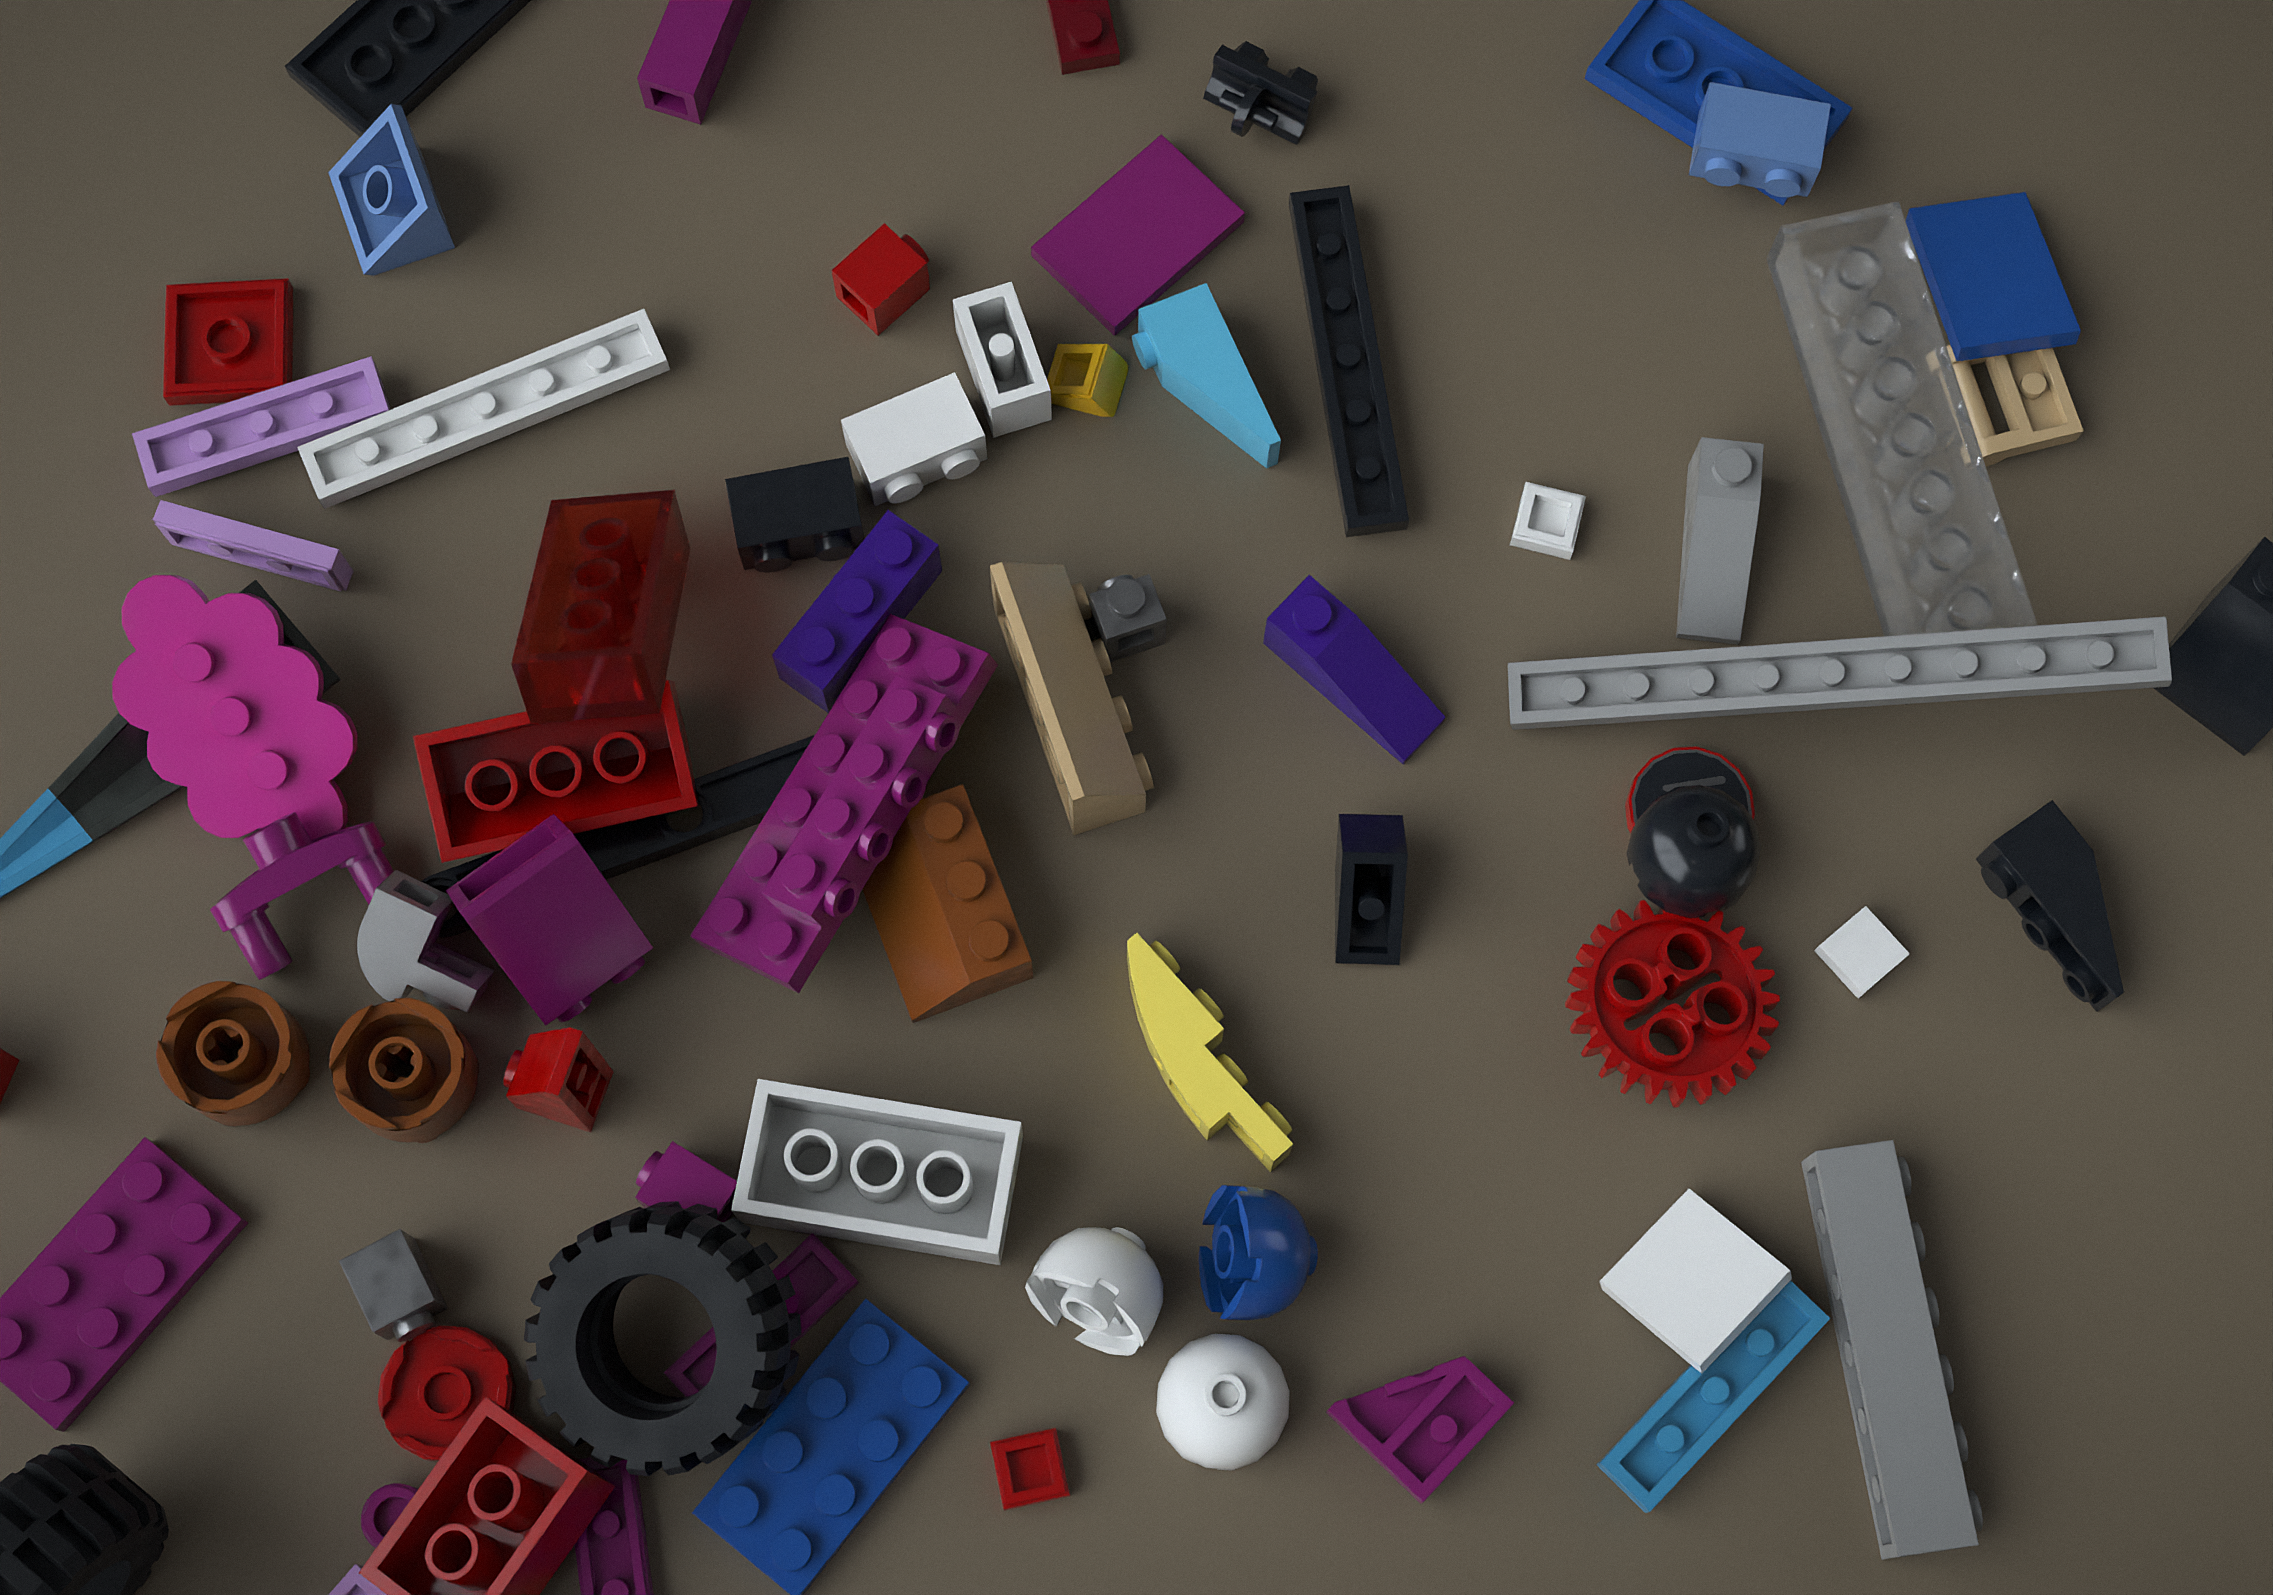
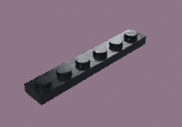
(1348, 362)

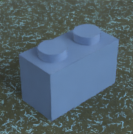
(1759, 140)

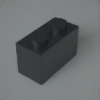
(795, 515)

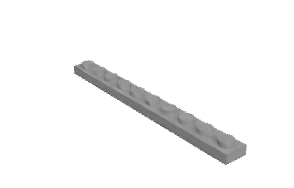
(1841, 673)

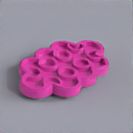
(232, 709)

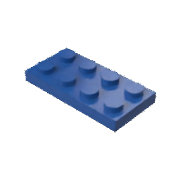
(1671, 53)
(831, 1449)

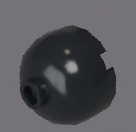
(1694, 851)

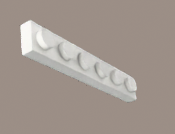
(483, 408)

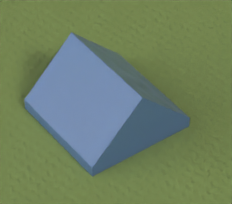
(389, 197)

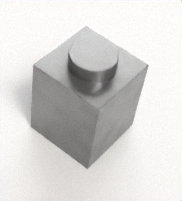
(394, 1287)

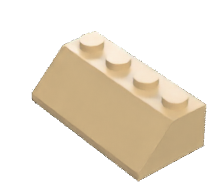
(1068, 694)

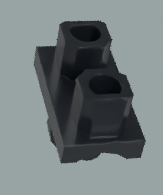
(1260, 94)

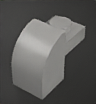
(401, 948)

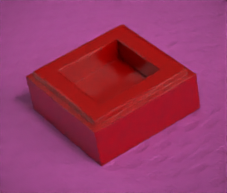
(1029, 1469)

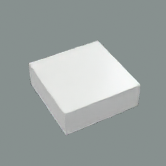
(1547, 520)
(1861, 952)

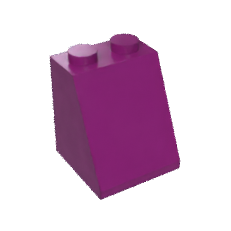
(551, 921)

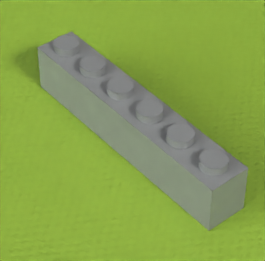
(1890, 1350)

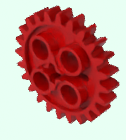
(1705, 1050)

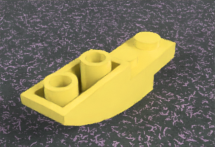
(1180, 1035)

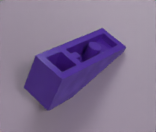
(1351, 668)

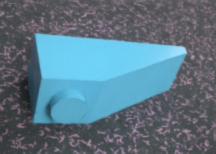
(1204, 370)

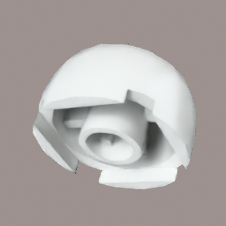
(1101, 1284)
(1222, 1401)

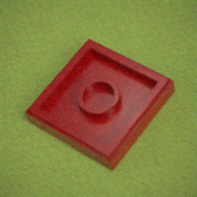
(227, 340)

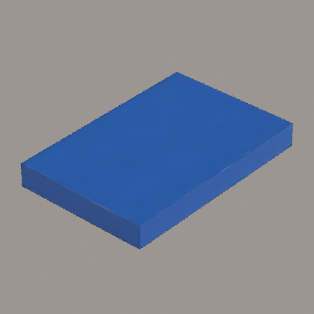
(1992, 276)

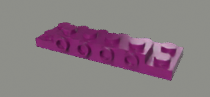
(844, 802)

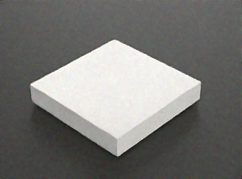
(1695, 1280)

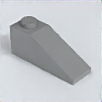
(1718, 539)

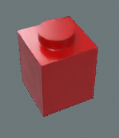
(882, 278)

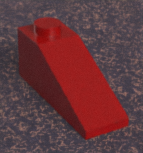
(559, 1077)

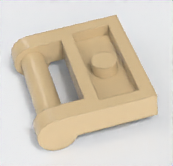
(2031, 398)

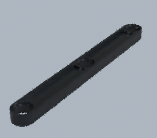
(729, 800)

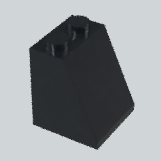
(2226, 655)

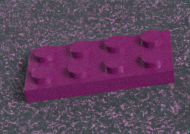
(108, 1282)

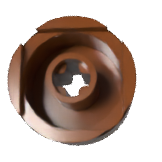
(410, 1034)
(198, 1046)

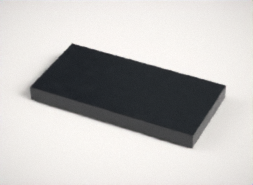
(394, 53)

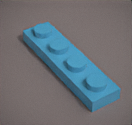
(1704, 1405)

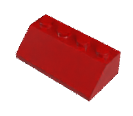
(507, 775)

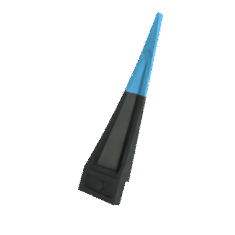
(103, 788)

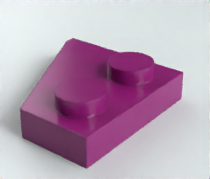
(1423, 1422)

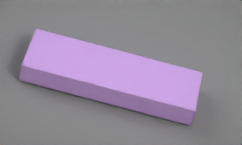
(253, 546)

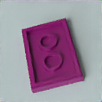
(1137, 234)

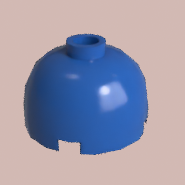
(1256, 1253)

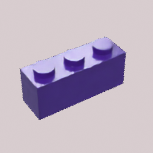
(879, 579)

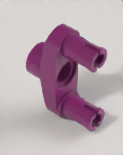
(284, 862)

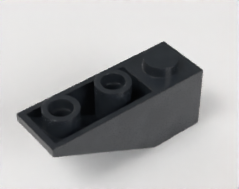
(2058, 893)

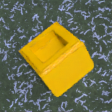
(1087, 378)

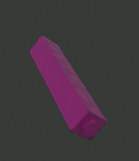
(690, 55)

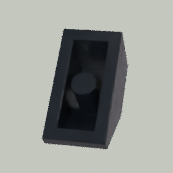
(1369, 888)

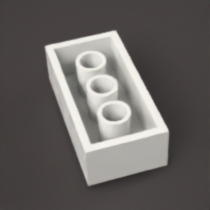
(878, 1171)

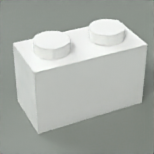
(1002, 359)
(915, 440)

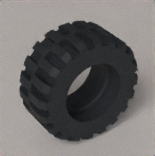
(594, 1387)
(76, 1527)

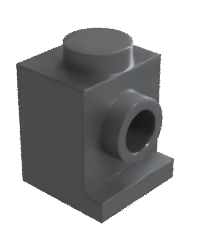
(1127, 616)

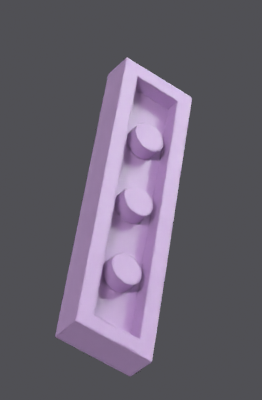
(258, 426)

